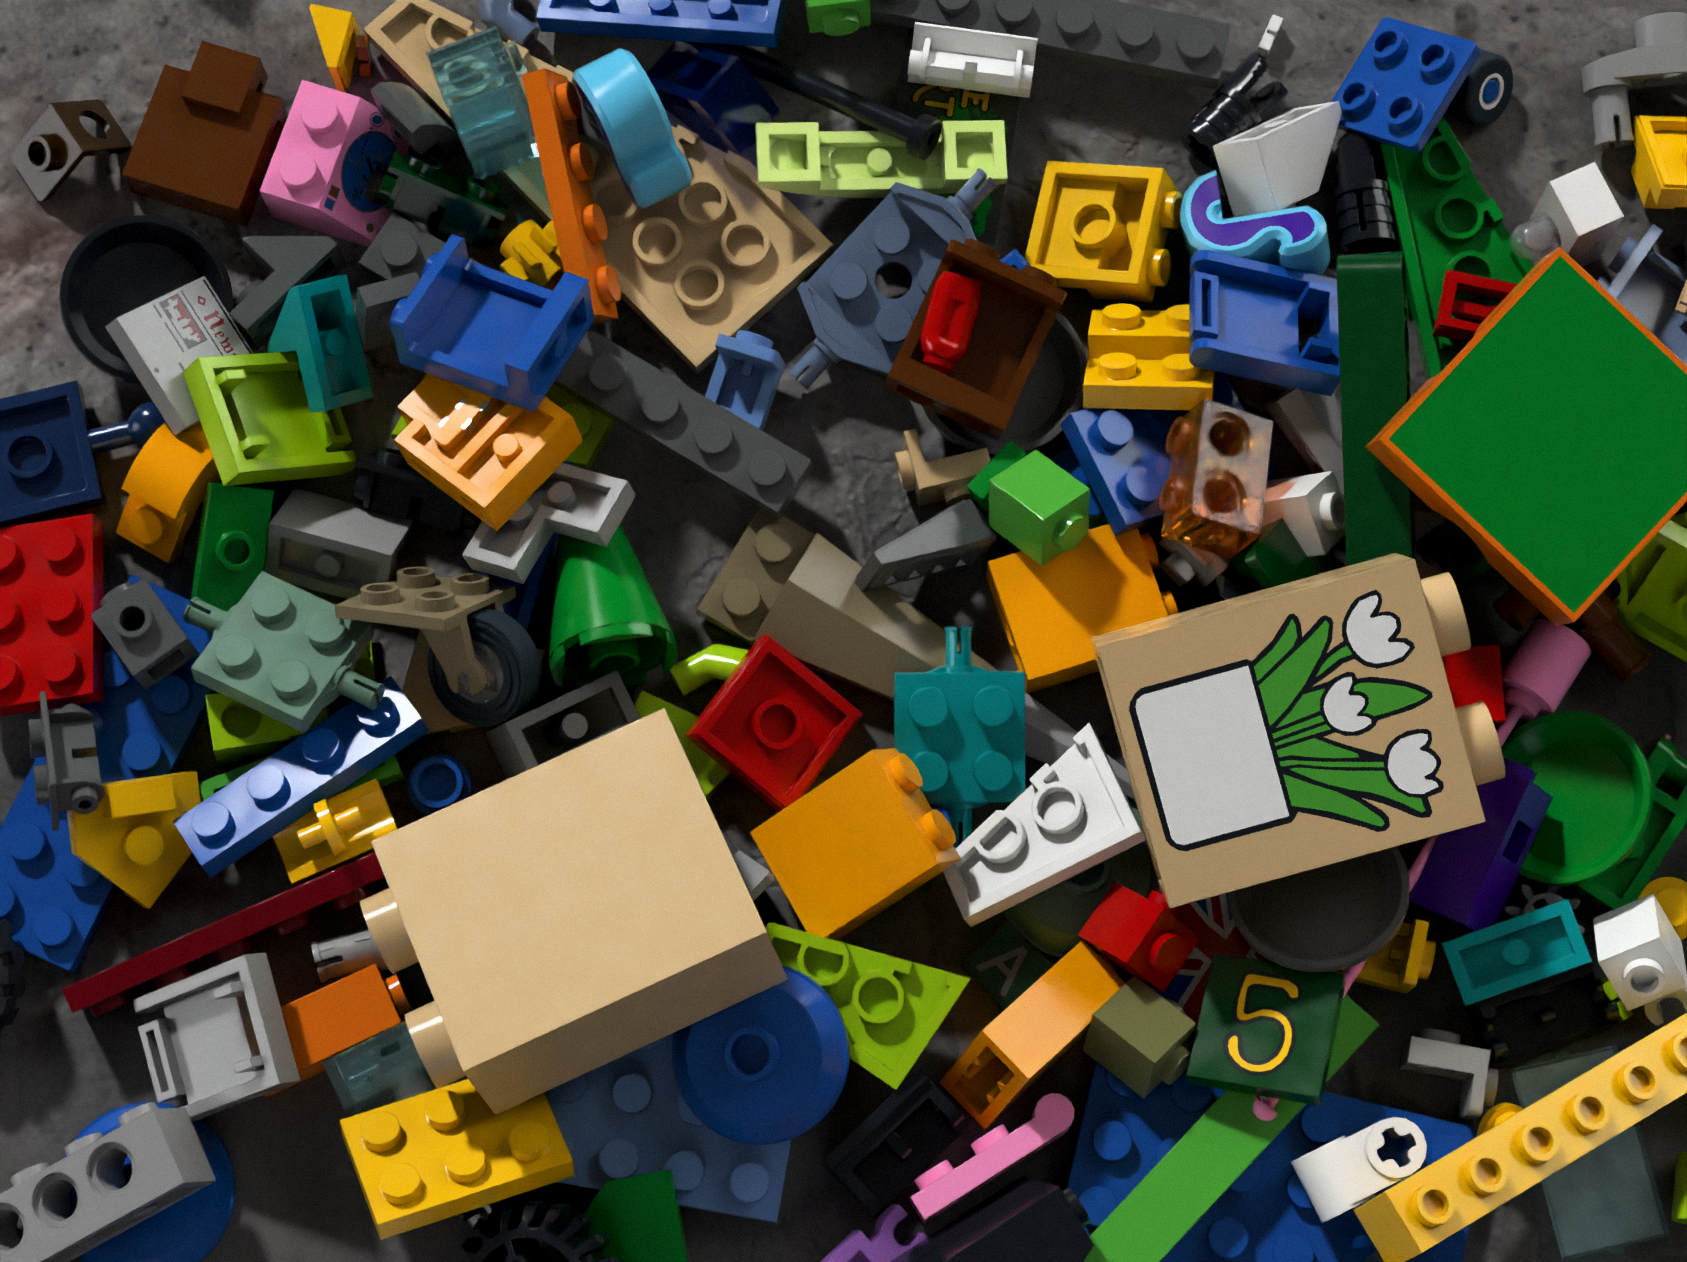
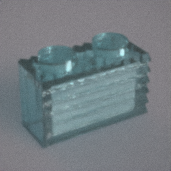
(486, 100)

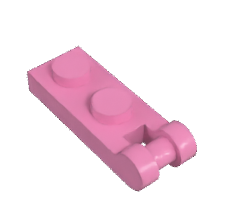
(995, 1155)

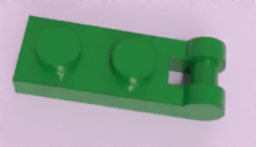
(1666, 821)

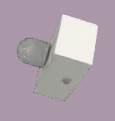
(1572, 214)

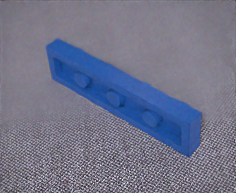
(675, 20)
(297, 777)

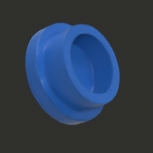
(438, 783)

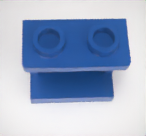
(490, 327)

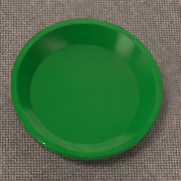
(1597, 791)

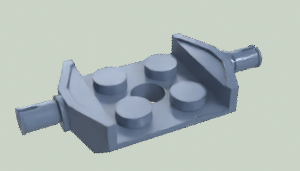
(842, 295)

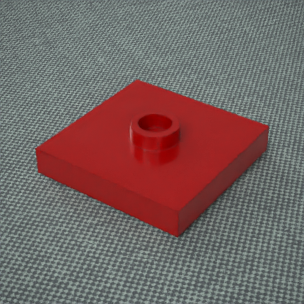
(774, 724)

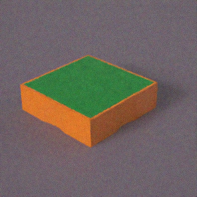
(1550, 438)

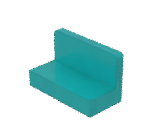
(1516, 952)

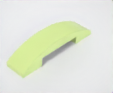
(868, 163)

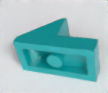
(324, 332)

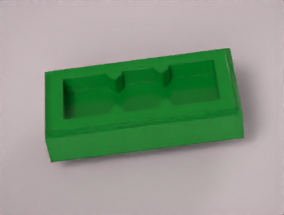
(231, 542)

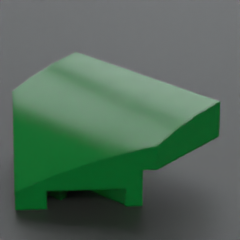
(641, 1217)

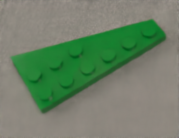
(1443, 226)

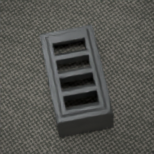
(936, 546)

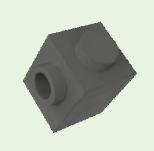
(143, 632)

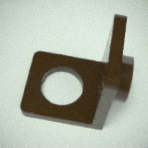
(60, 143)

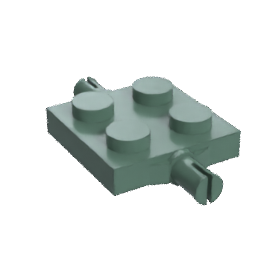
(282, 652)

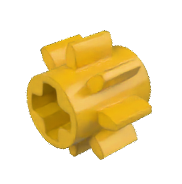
(533, 254)

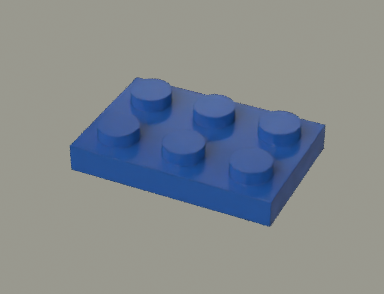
(1128, 456)

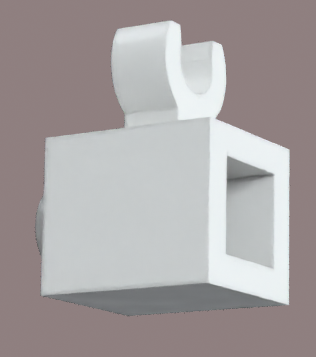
(1312, 512)
(1641, 956)

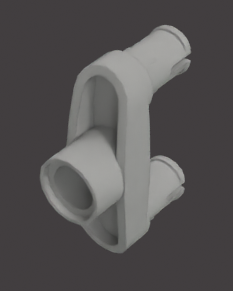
(1655, 62)

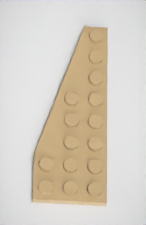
(685, 265)

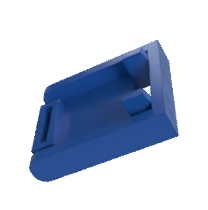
(1248, 322)

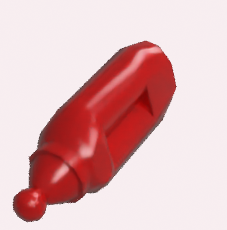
(950, 320)

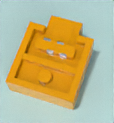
(483, 448)

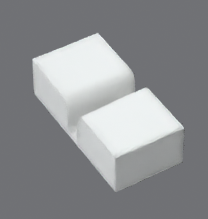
(1269, 35)

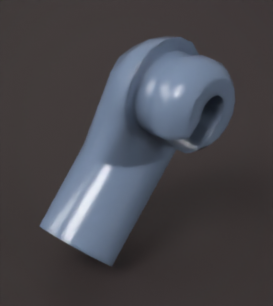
(508, 21)

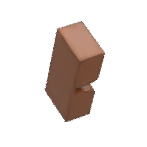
(364, 55)

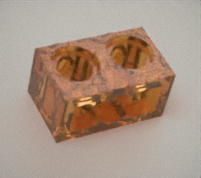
(1217, 461)

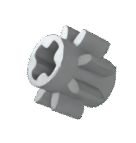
(1190, 562)

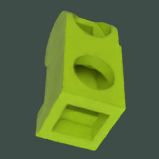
(244, 732)

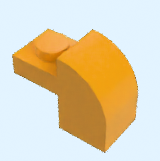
(166, 490)

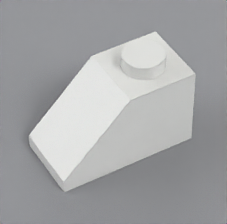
(1278, 159)

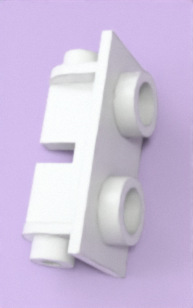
(972, 59)

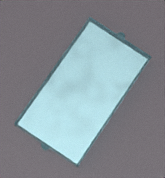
(1606, 1194)

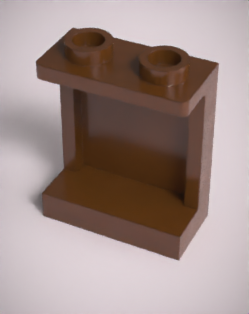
(1003, 346)

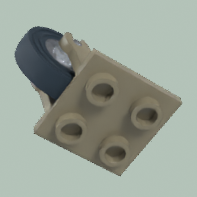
(477, 654)

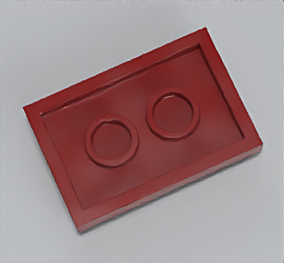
(46, 600)

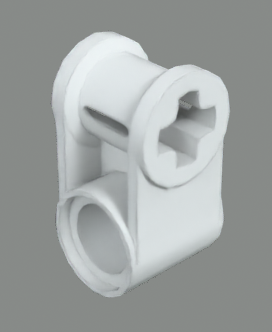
(1351, 1172)

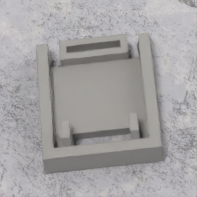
(208, 1038)

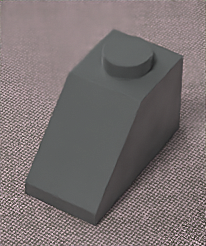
(562, 724)

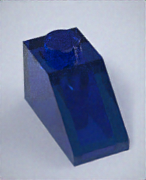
(712, 95)

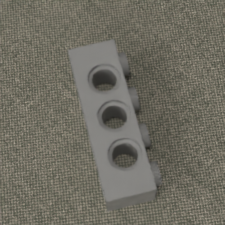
(165, 1169)

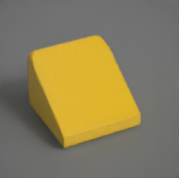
(337, 37)

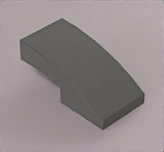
(415, 119)

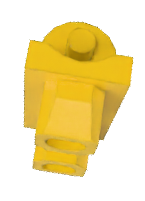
(335, 832)

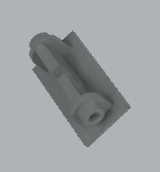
(66, 778)

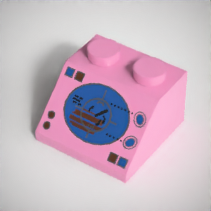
(332, 165)

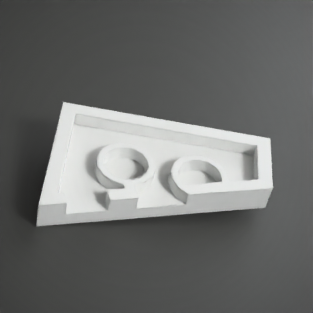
(1050, 833)

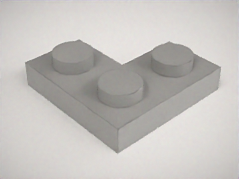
(567, 503)

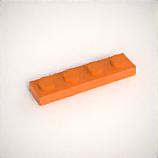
(566, 173)

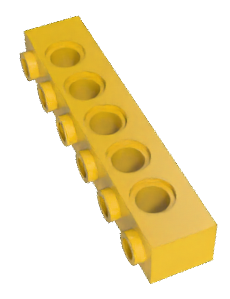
(1528, 1146)

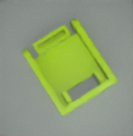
(271, 419)

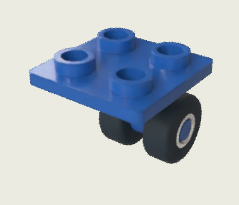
(1411, 79)

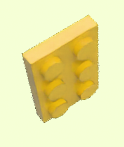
(451, 1155)

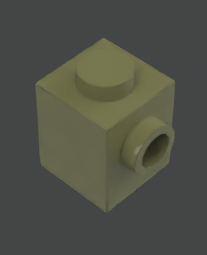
(1140, 1037)

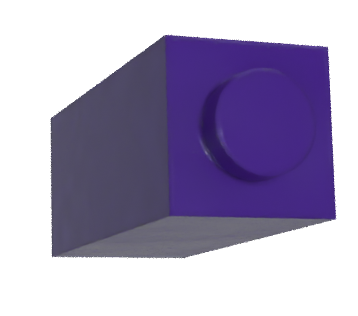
(1478, 864)

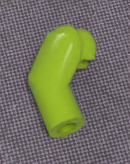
(705, 666)

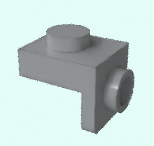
(1441, 1055)

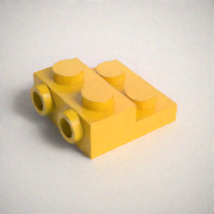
(1105, 228)
(1142, 360)

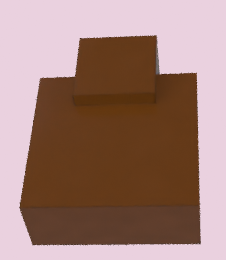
(208, 136)

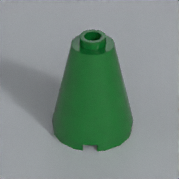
(606, 615)

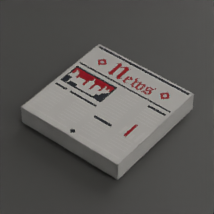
(169, 336)

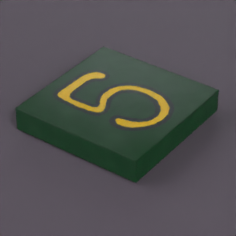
(1266, 1029)

